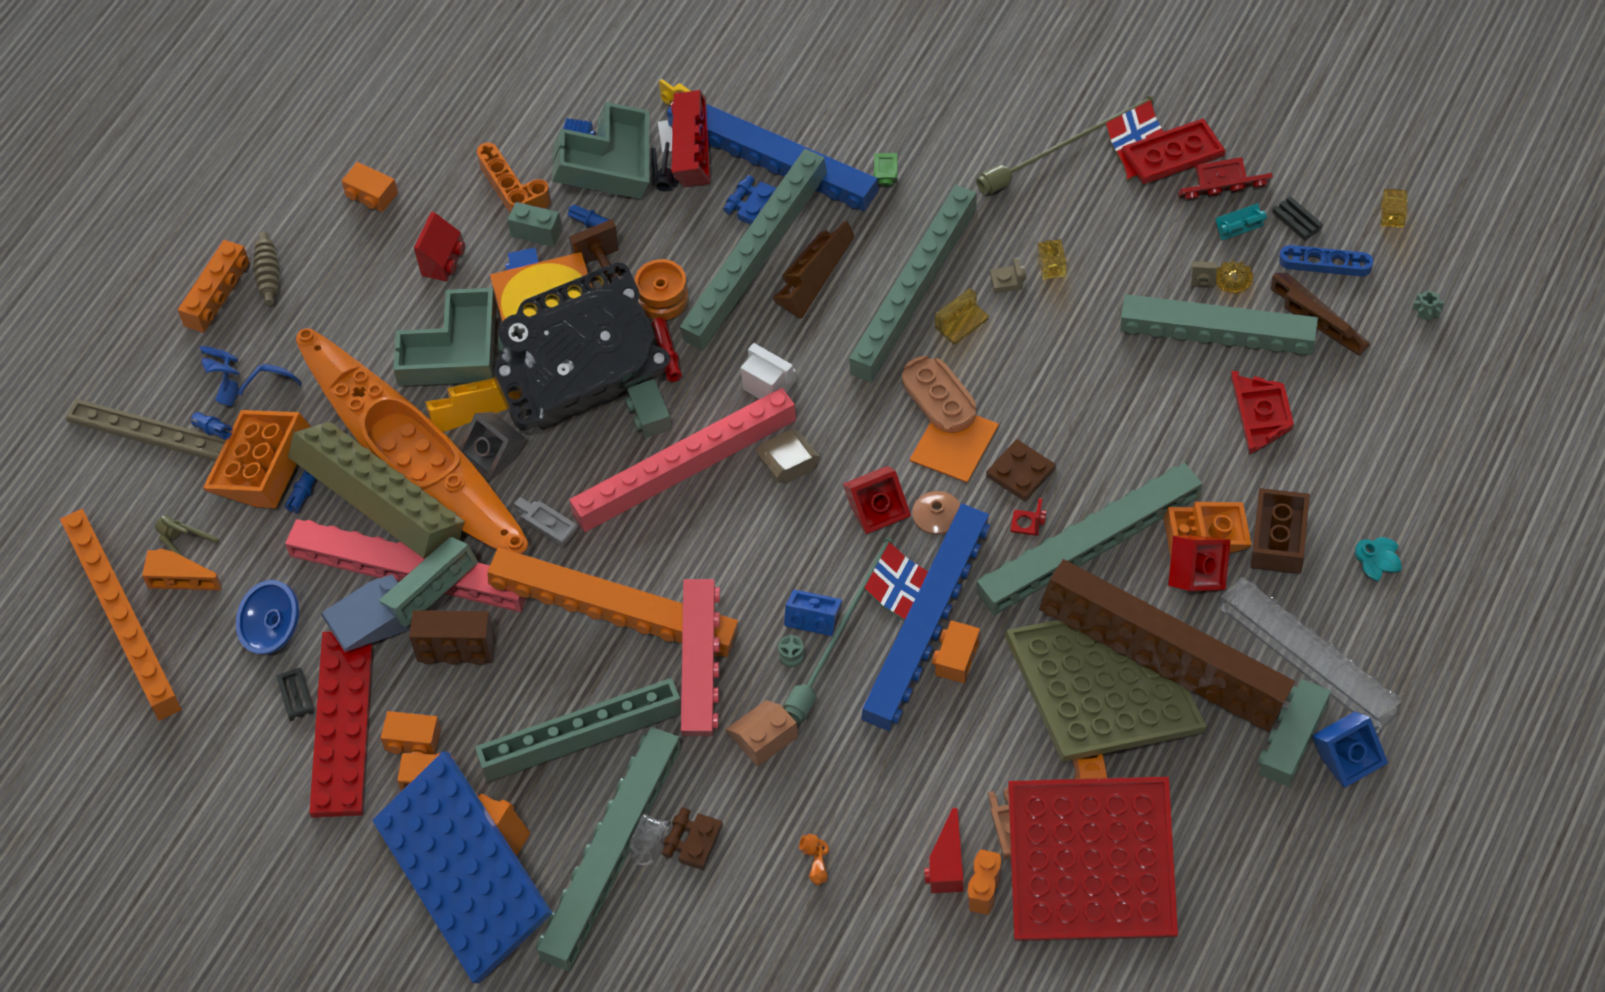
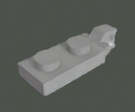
(546, 521)

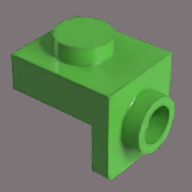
(886, 168)

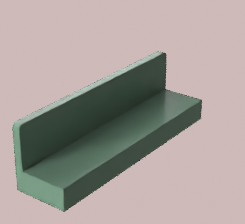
(429, 579)

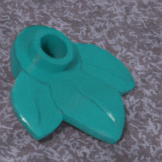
(1381, 557)

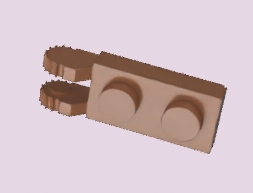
(1001, 821)

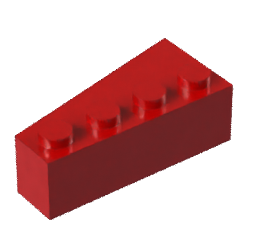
(690, 139)

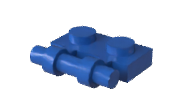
(757, 199)

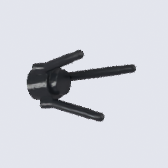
(662, 179)

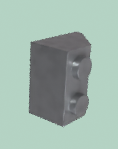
(491, 444)

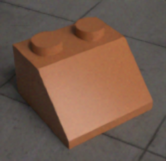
(764, 731)

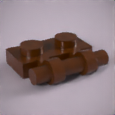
(699, 843)

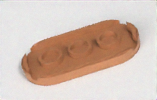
(939, 394)

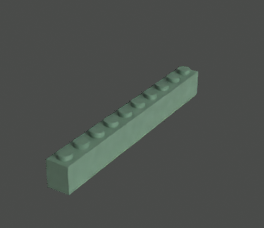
(753, 249)
(912, 284)
(1088, 538)
(608, 850)

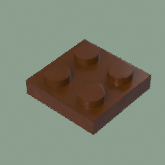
(1020, 470)

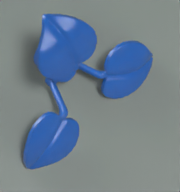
(228, 388)

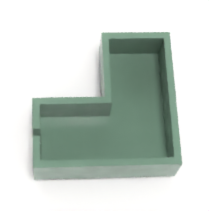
(612, 160)
(454, 353)

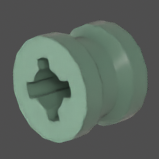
(789, 645)

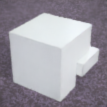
(766, 372)

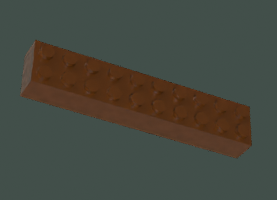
(1166, 645)

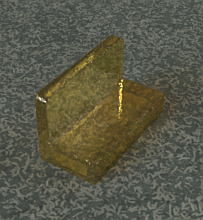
(960, 317)

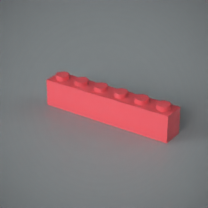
(698, 657)

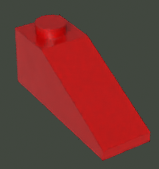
(945, 860)

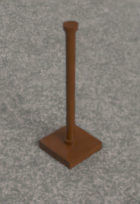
(596, 243)

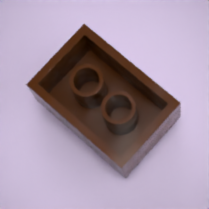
(1280, 530)
(452, 637)

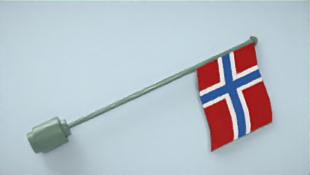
(894, 585)

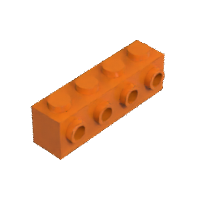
(213, 286)

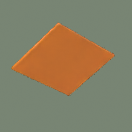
(954, 452)

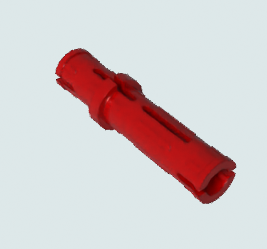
(664, 341)

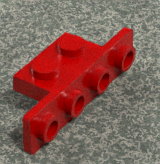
(1223, 175)

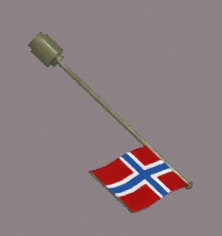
(1123, 128)

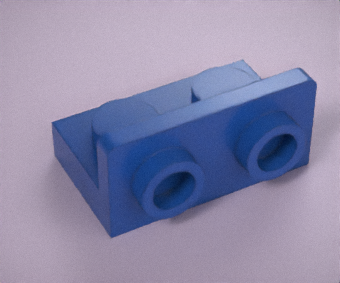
(812, 612)

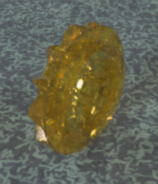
(1226, 281)

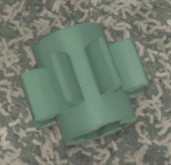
(1428, 305)

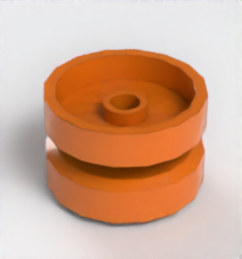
(662, 289)

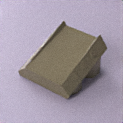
(788, 456)

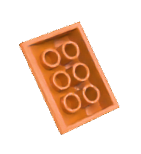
(255, 458)

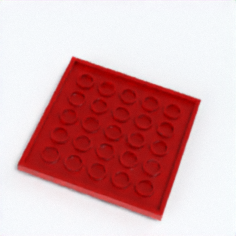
(1092, 859)

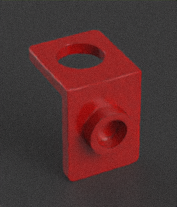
(1037, 518)

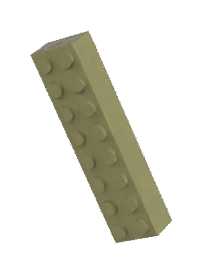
(374, 488)

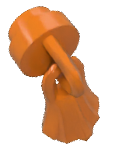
(808, 844)

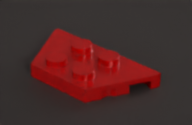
(1262, 410)

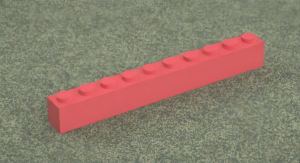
(682, 459)
(382, 558)

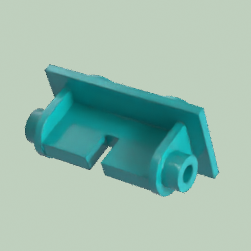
(1240, 221)

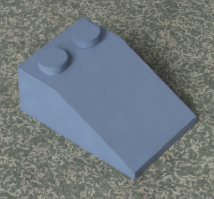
(362, 618)

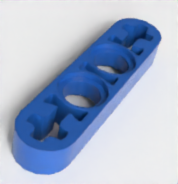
(1326, 257)

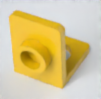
(667, 91)

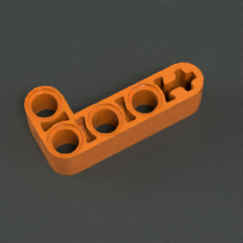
(506, 183)

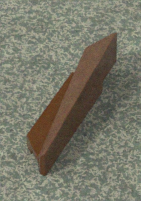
(812, 269)
(1302, 302)

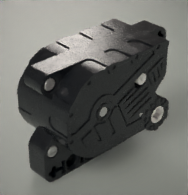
(576, 351)

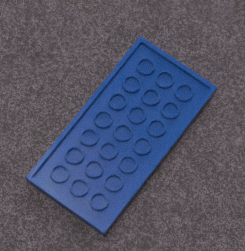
(461, 867)

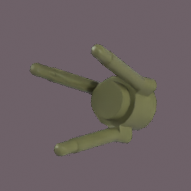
(172, 528)

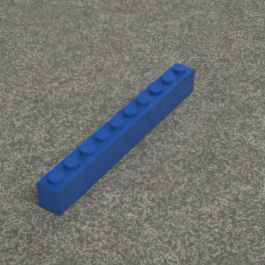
(779, 154)
(925, 618)

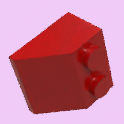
(438, 248)
(877, 499)
(1199, 563)

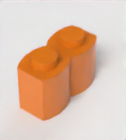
(984, 882)

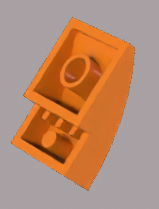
(1209, 520)

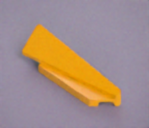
(465, 402)

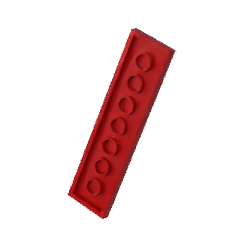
(341, 730)

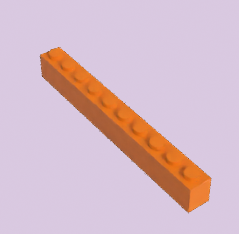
(597, 598)
(121, 615)

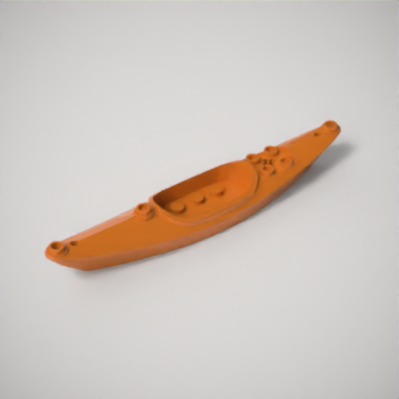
(409, 442)

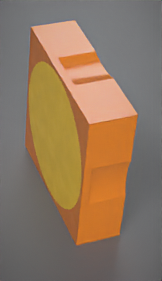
(523, 282)

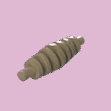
(266, 268)

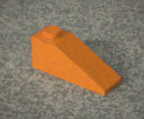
(172, 571)

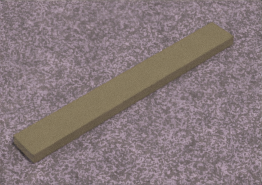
(145, 430)

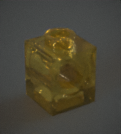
(1394, 207)
(1051, 258)

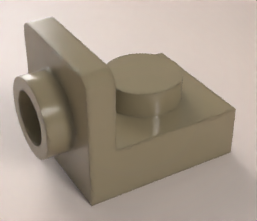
(1008, 278)

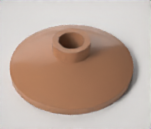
(933, 520)

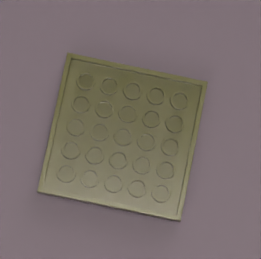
(1095, 696)

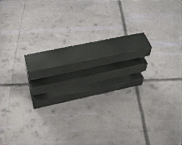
(1300, 216)
(300, 711)

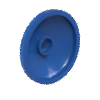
(267, 617)

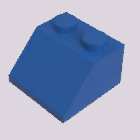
(1350, 748)

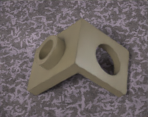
(1203, 274)

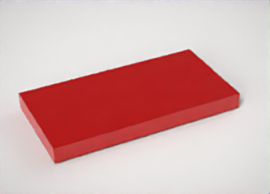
(1173, 151)

